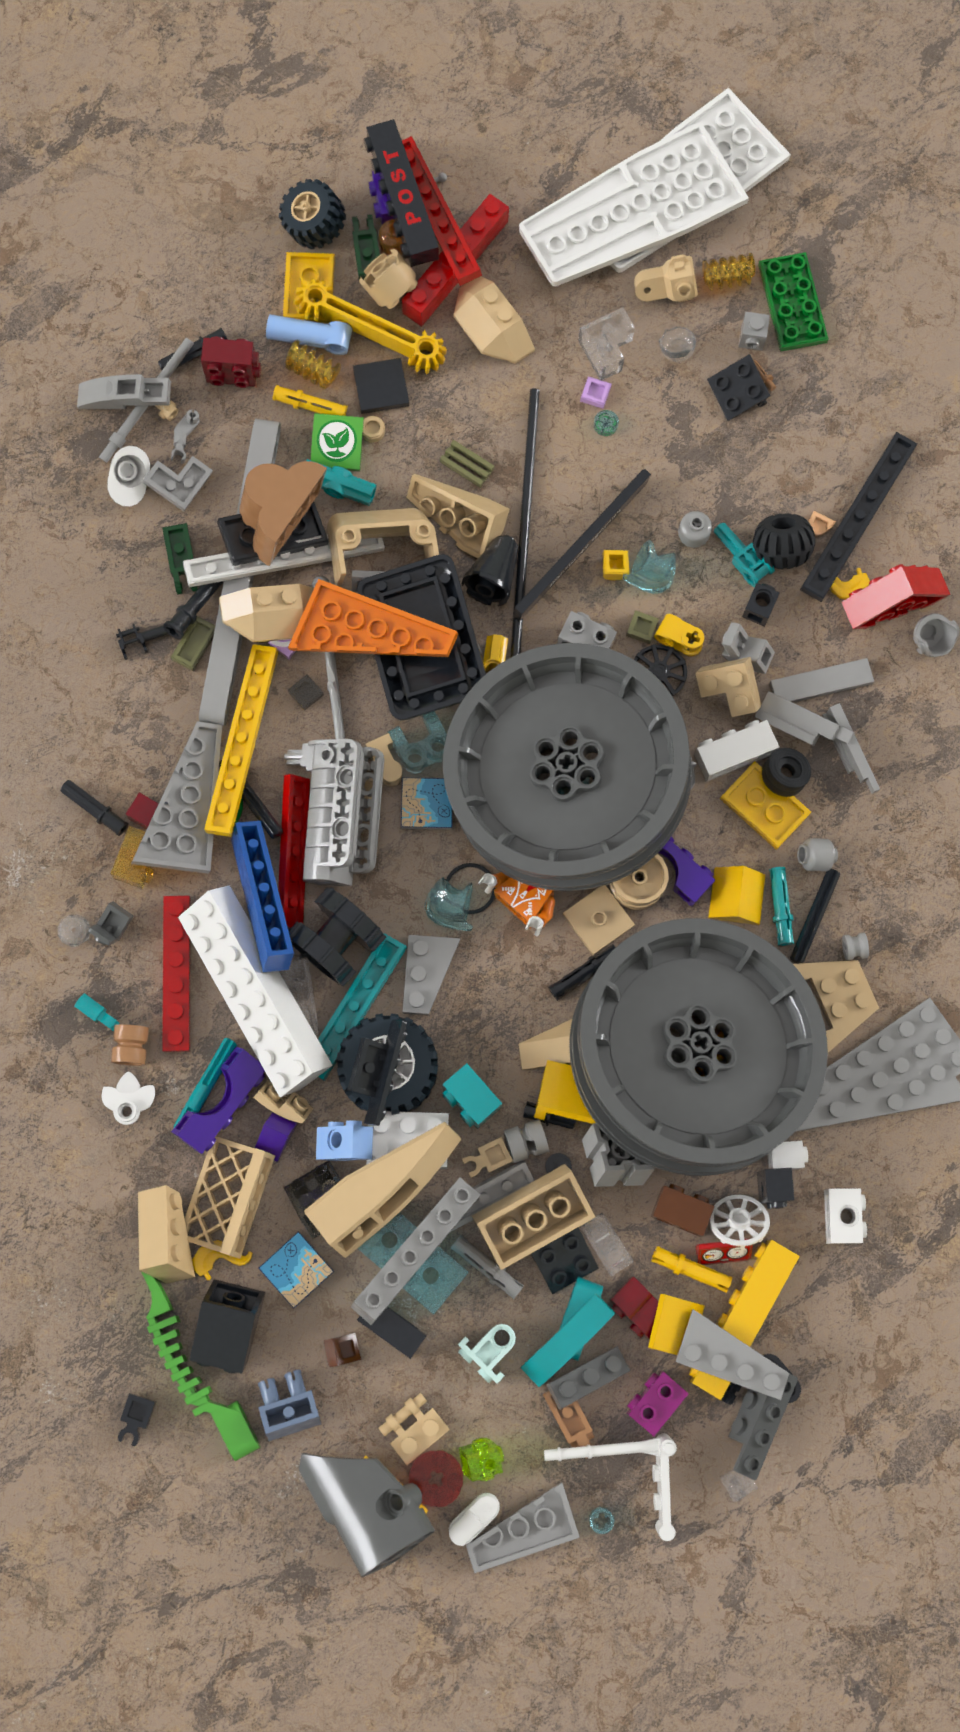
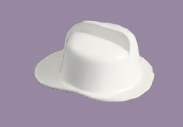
(127, 474)

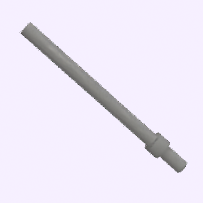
(118, 439)

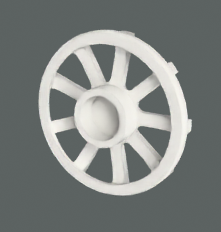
(740, 1221)

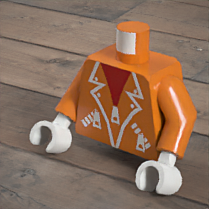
(527, 903)

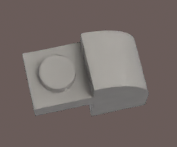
(740, 645)

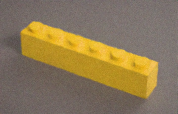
(751, 1304)

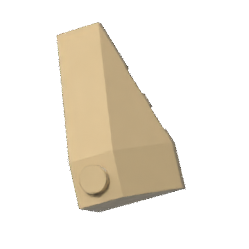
(463, 515)
(549, 1045)

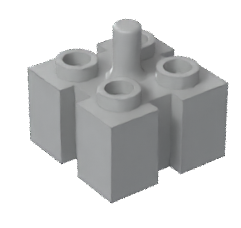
(612, 1162)

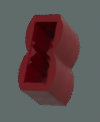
(636, 1305)

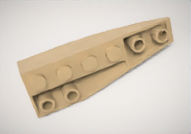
(380, 1190)

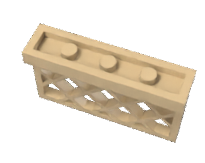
(247, 1201)

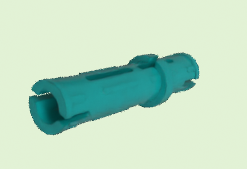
(783, 917)

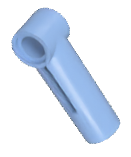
(332, 336)

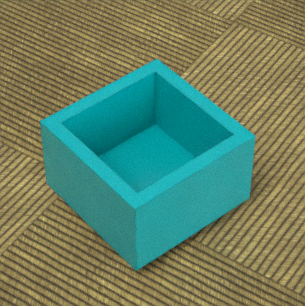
(471, 1097)

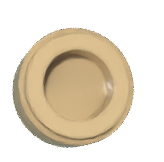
(373, 429)

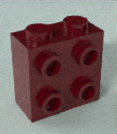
(230, 362)

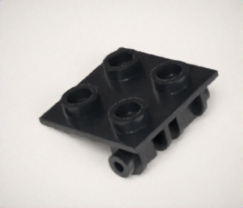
(739, 387)
(565, 1260)

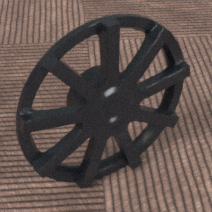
(661, 669)

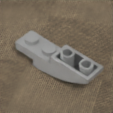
(123, 391)

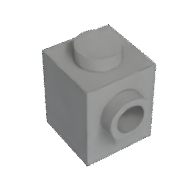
(754, 331)

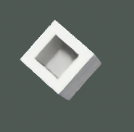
(788, 1155)

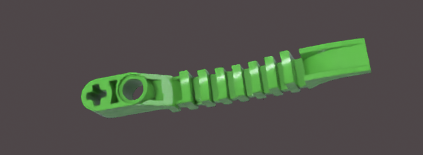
(229, 1419)

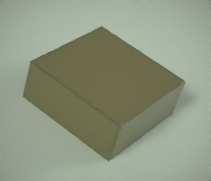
(642, 627)

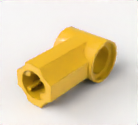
(495, 651)

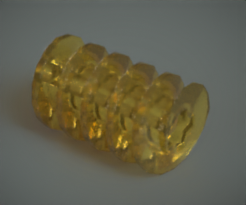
(728, 271)
(310, 366)

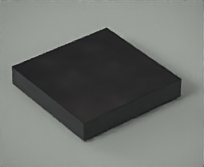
(381, 385)

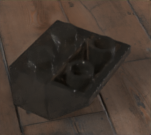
(310, 1188)

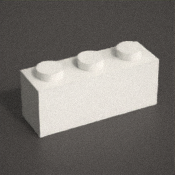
(736, 749)

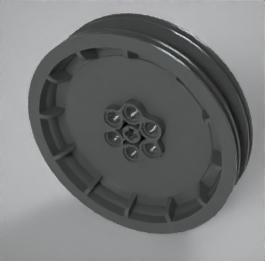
(598, 827)
(662, 1107)

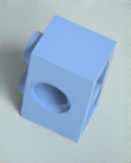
(344, 1142)

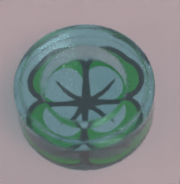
(606, 423)

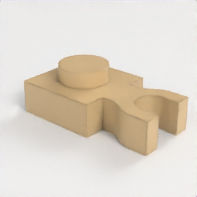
(492, 1156)

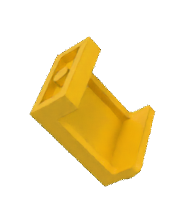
(560, 1095)

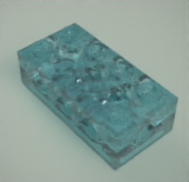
(449, 1270)

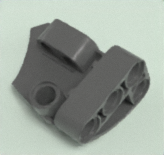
(368, 1507)

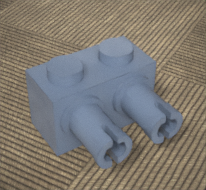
(290, 1414)

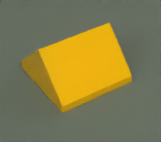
(737, 895)

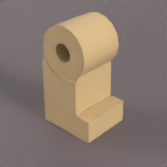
(392, 769)

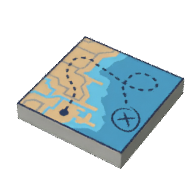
(425, 804)
(296, 1269)

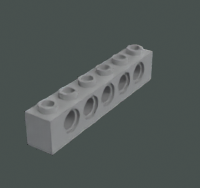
(415, 1251)

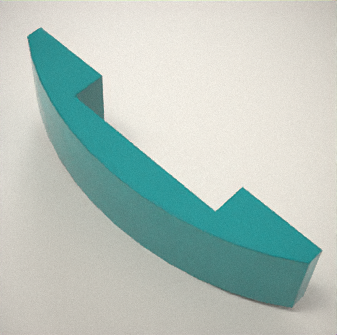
(568, 1340)

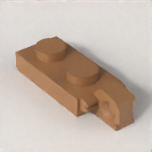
(571, 1422)

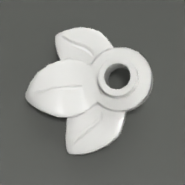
(128, 1094)

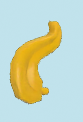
(842, 589)
(205, 1259)

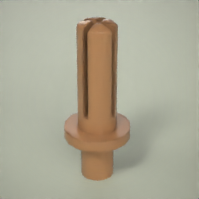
(766, 378)

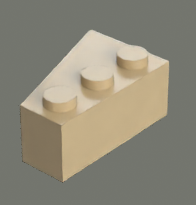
(163, 1236)

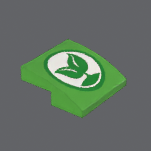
(337, 441)

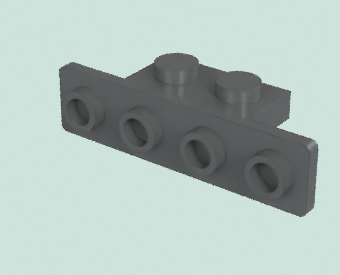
(757, 1426)

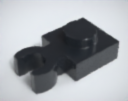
(136, 1414)

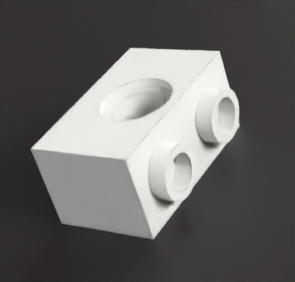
(836, 1230)

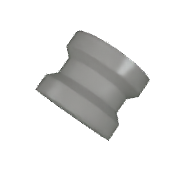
(855, 946)

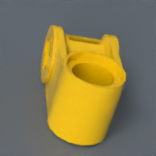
(677, 634)

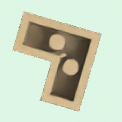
(736, 680)

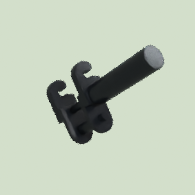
(141, 637)

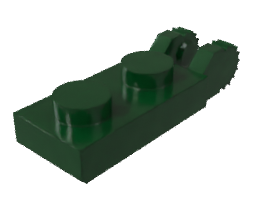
(365, 244)
(178, 550)

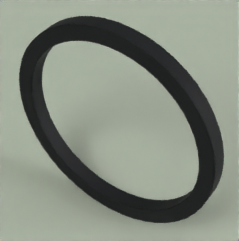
(478, 867)

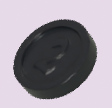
(557, 1160)

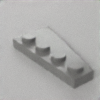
(726, 1357)
(529, 1530)

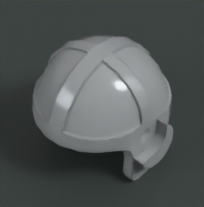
(935, 635)

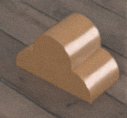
(277, 501)

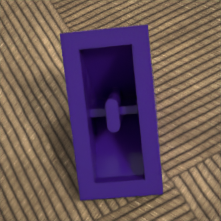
(276, 1135)

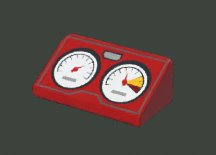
(721, 1253)

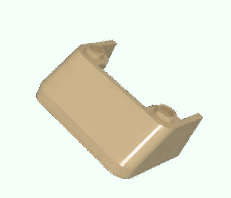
(348, 529)

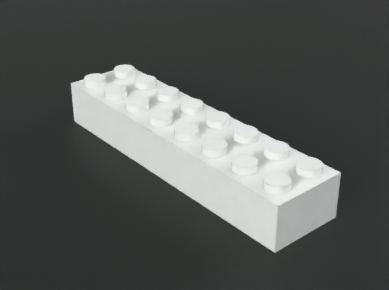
(255, 997)

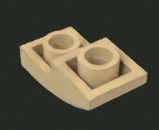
(292, 1107)

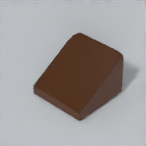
(342, 1350)

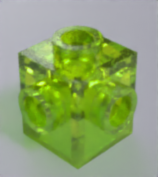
(481, 1459)

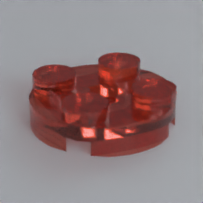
(451, 1481)

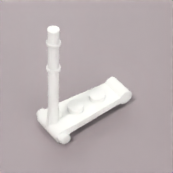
(661, 1446)

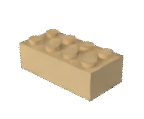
(533, 1216)

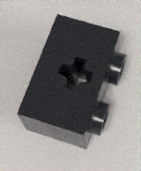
(775, 1187)

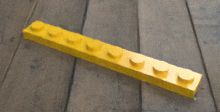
(241, 740)

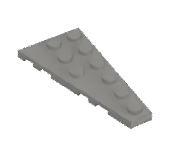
(177, 828)

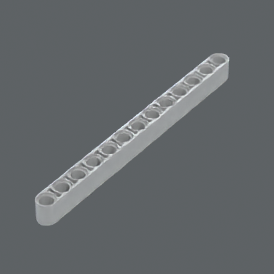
(226, 641)

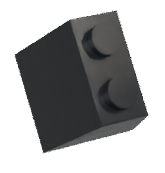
(226, 1326)

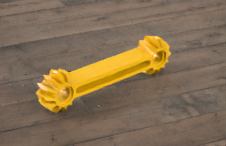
(370, 326)

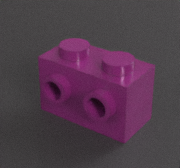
(656, 1402)

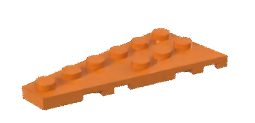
(357, 624)

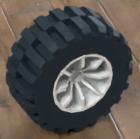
(412, 1077)

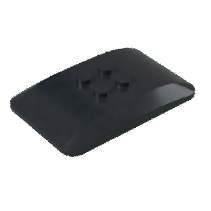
(425, 682)

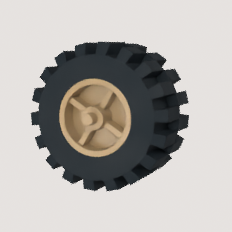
(312, 214)

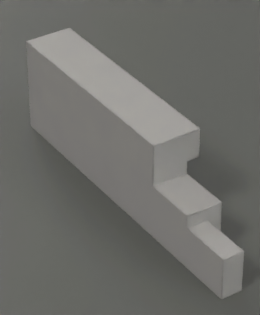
(800, 721)
(851, 754)

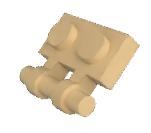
(420, 1434)

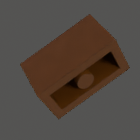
(682, 1210)

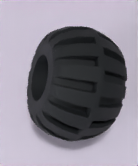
(784, 540)

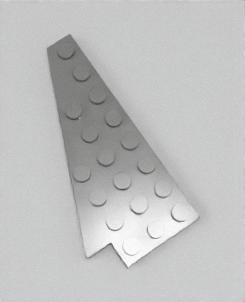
(893, 1072)

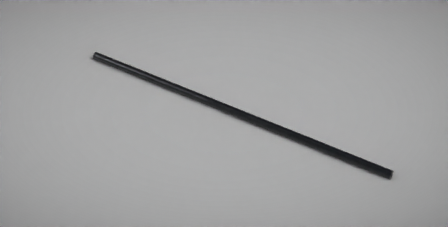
(525, 516)

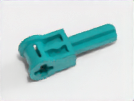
(744, 557)

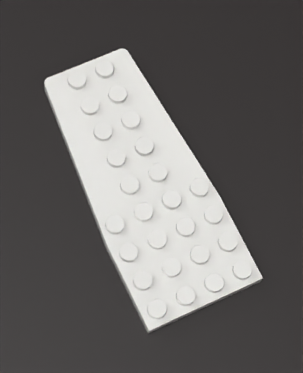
(741, 140)
(634, 206)

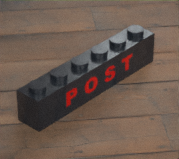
(402, 193)

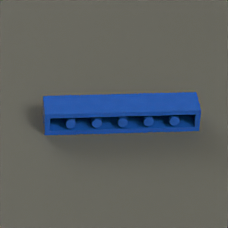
(262, 896)

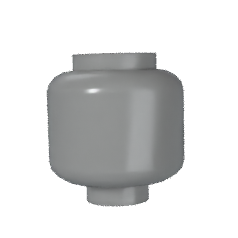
(695, 529)
(817, 854)

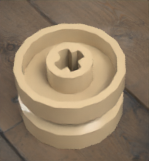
(642, 894)

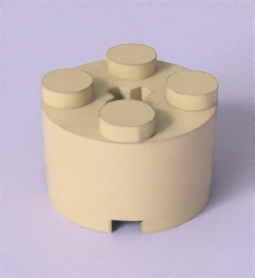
(388, 279)

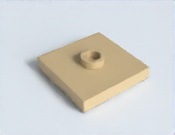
(598, 919)

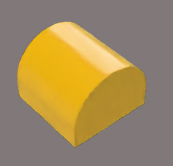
(615, 564)

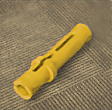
(281, 394)
(694, 1270)

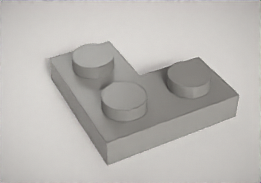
(178, 488)

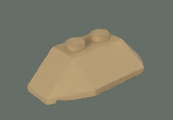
(492, 321)
(265, 611)

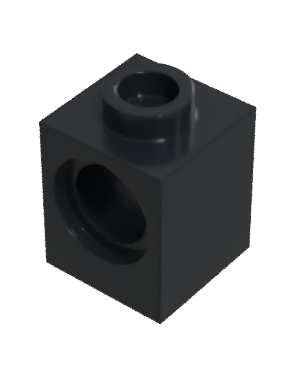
(757, 613)

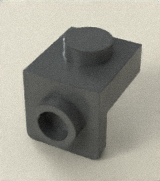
(111, 924)

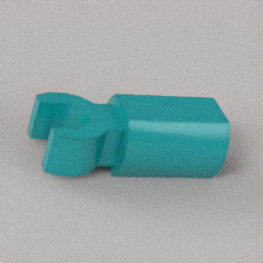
(95, 1011)

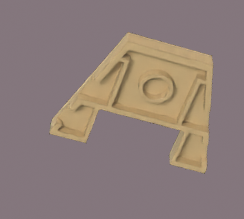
(842, 994)

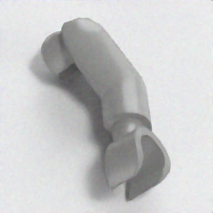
(181, 431)

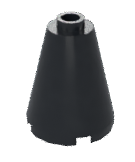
(493, 572)

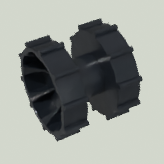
(342, 928)

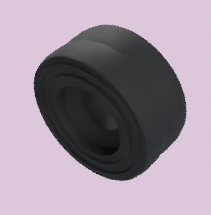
(795, 762)

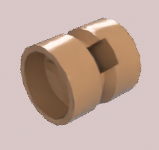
(129, 1047)

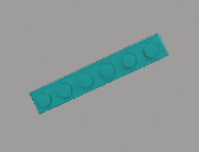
(360, 997)

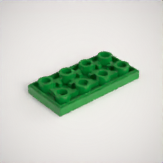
(793, 301)

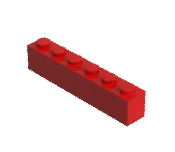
(439, 278)

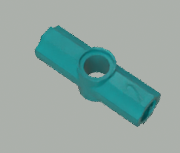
(341, 483)

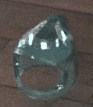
(651, 571)
(449, 905)

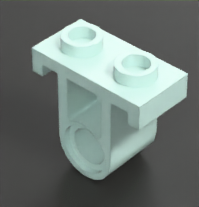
(487, 1352)

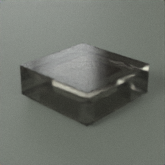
(305, 692)

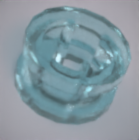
(607, 1526)

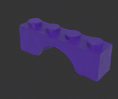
(691, 879)
(240, 1074)

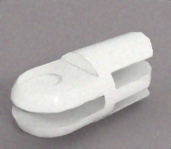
(474, 1519)

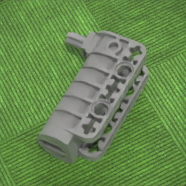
(338, 809)

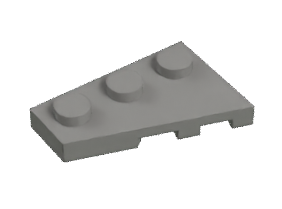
(425, 970)

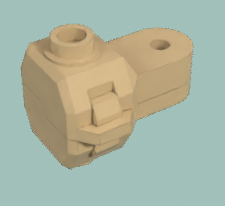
(672, 281)

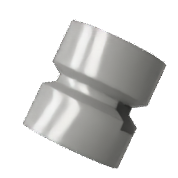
(517, 1138)

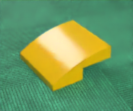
(671, 1323)

